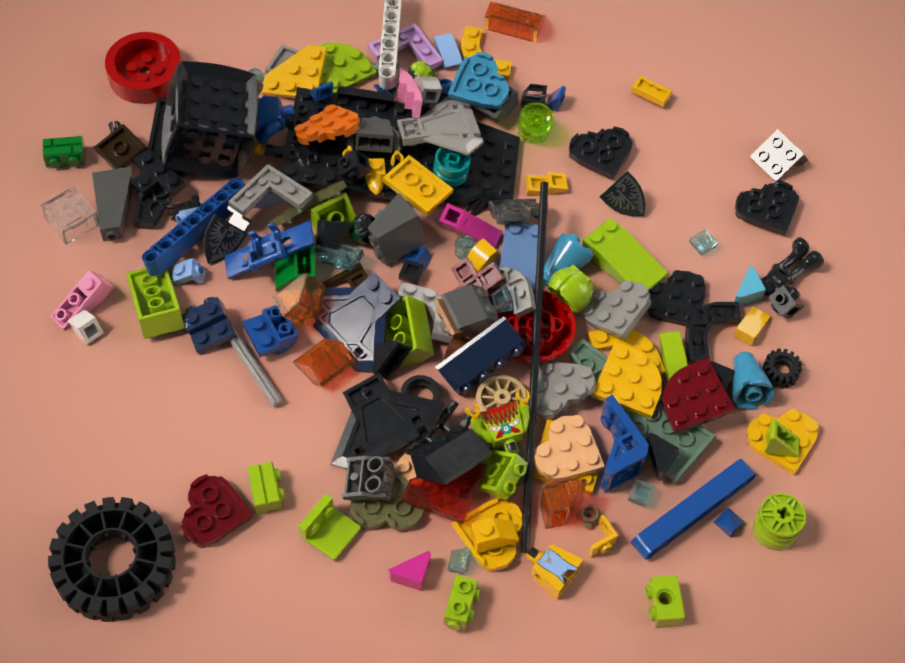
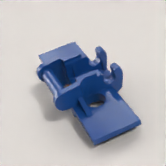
(268, 248)

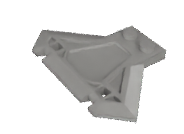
(445, 125)

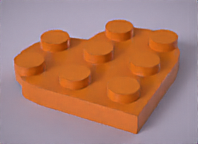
(327, 124)

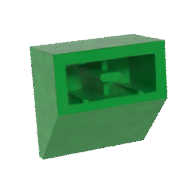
(292, 268)

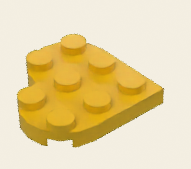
(796, 422)
(496, 558)

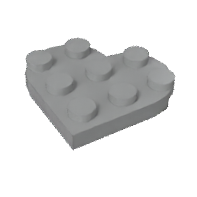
(618, 310)
(562, 385)

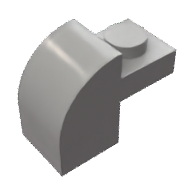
(429, 88)

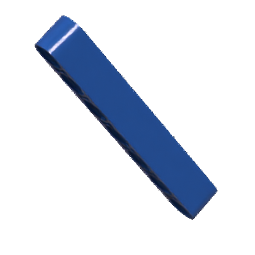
(190, 230)
(693, 509)

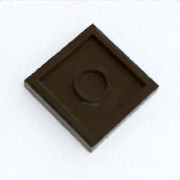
(120, 148)

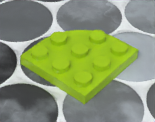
(346, 66)

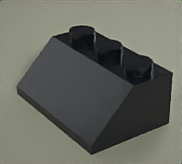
(449, 455)

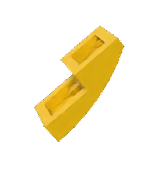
(556, 181)

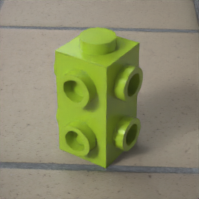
(460, 602)

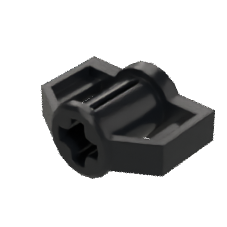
(531, 98)

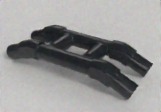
(444, 417)

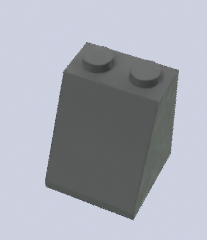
(396, 231)

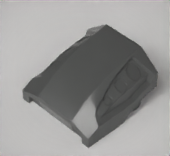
(369, 478)

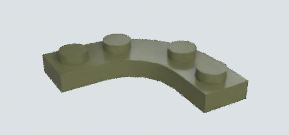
(319, 197)

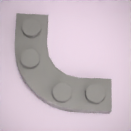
(520, 290)
(428, 296)

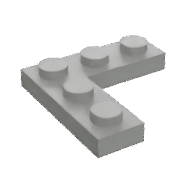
(265, 181)

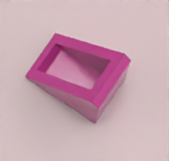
(411, 572)

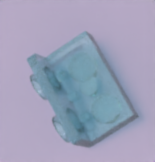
(339, 255)

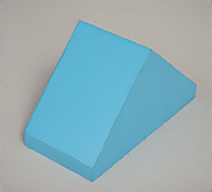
(751, 289)

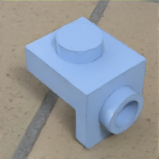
(188, 271)

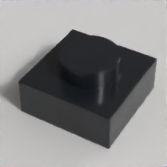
(411, 272)

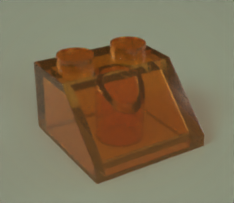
(301, 300)
(324, 362)

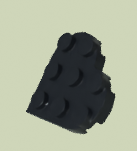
(601, 151)
(768, 207)
(677, 298)

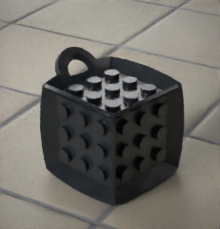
(210, 119)

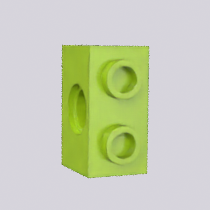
(666, 588)

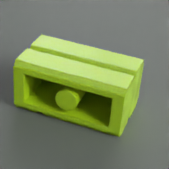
(265, 488)

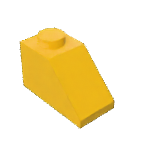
(492, 534)

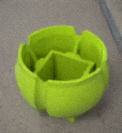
(571, 287)

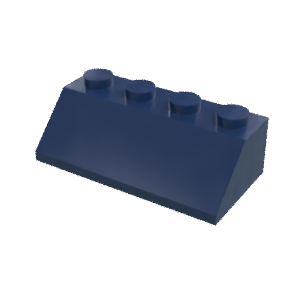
(481, 356)

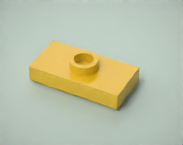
(651, 91)

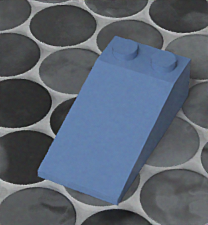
(520, 249)

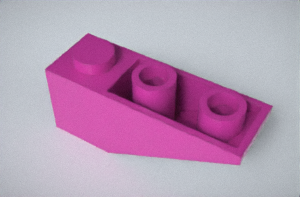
(464, 223)

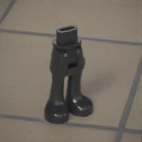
(780, 273)

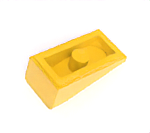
(751, 325)

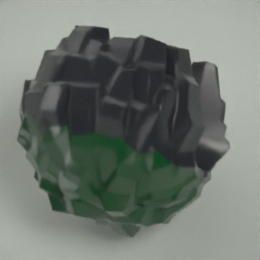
(360, 229)

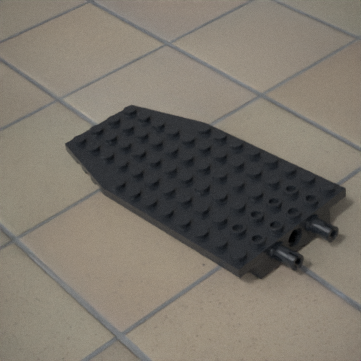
(316, 164)

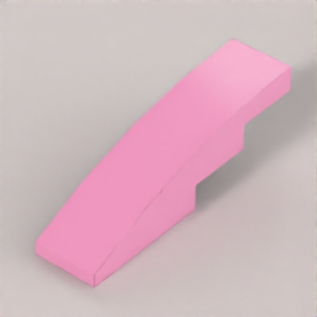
(409, 93)

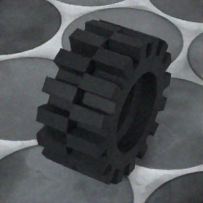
(786, 359)

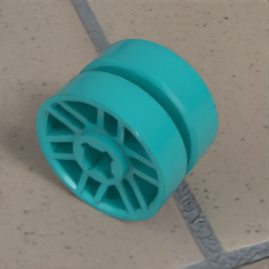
(451, 166)

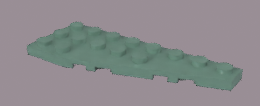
(690, 442)

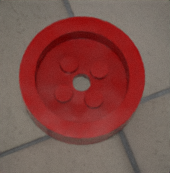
(141, 52)

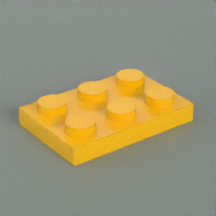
(417, 185)

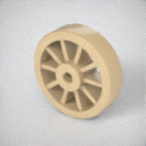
(501, 396)

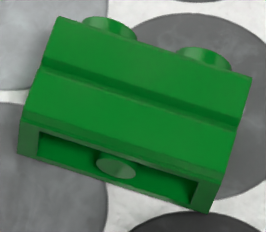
(64, 151)

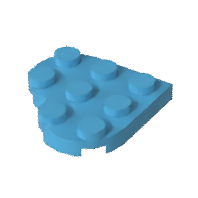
(479, 82)

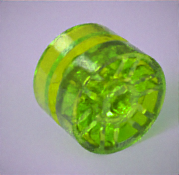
(535, 123)

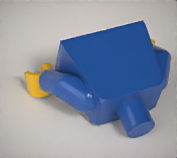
(270, 120)

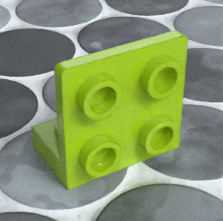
(328, 528)

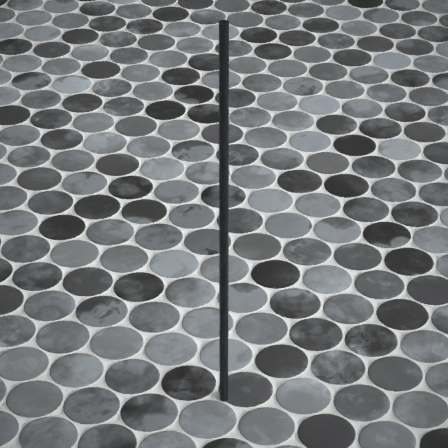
(534, 370)

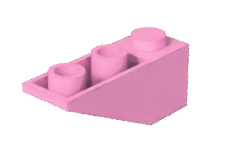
(85, 295)

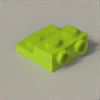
(502, 474)

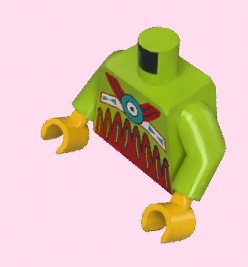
(503, 424)

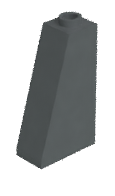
(113, 200)

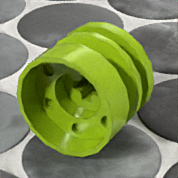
(779, 532)

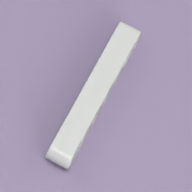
(389, 43)

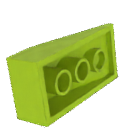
(623, 255)
(155, 303)

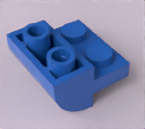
(270, 332)

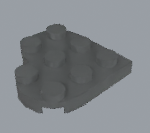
(513, 210)

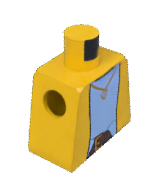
(554, 568)

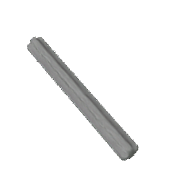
(255, 370)

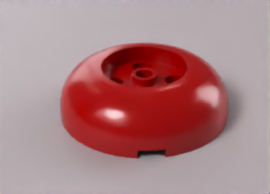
(559, 329)

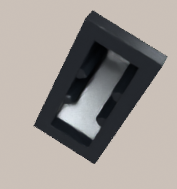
(330, 231)
(389, 357)
(661, 454)

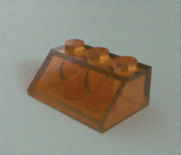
(513, 21)

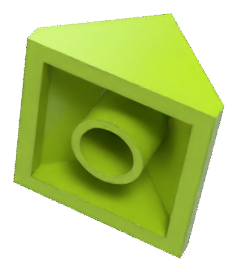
(334, 209)

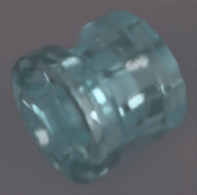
(461, 243)

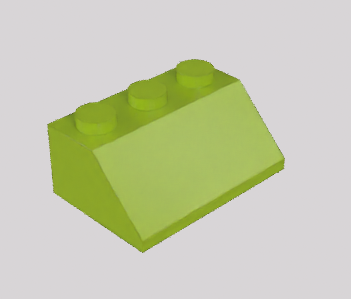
(410, 326)

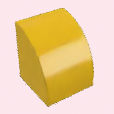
(482, 255)

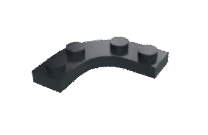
(700, 323)

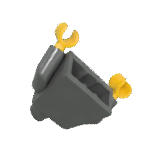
(377, 136)

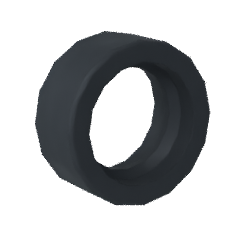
(422, 381)

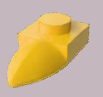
(375, 177)

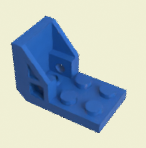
(628, 448)

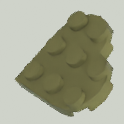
(394, 513)

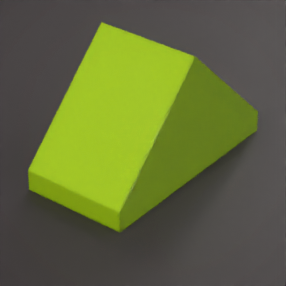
(781, 440)

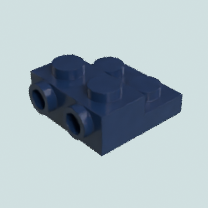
(208, 324)

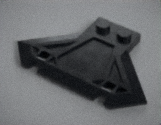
(382, 420)

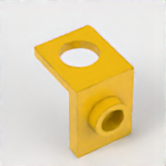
(606, 543)

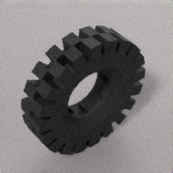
(120, 593)

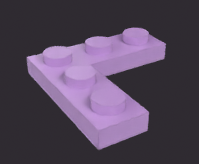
(417, 42)

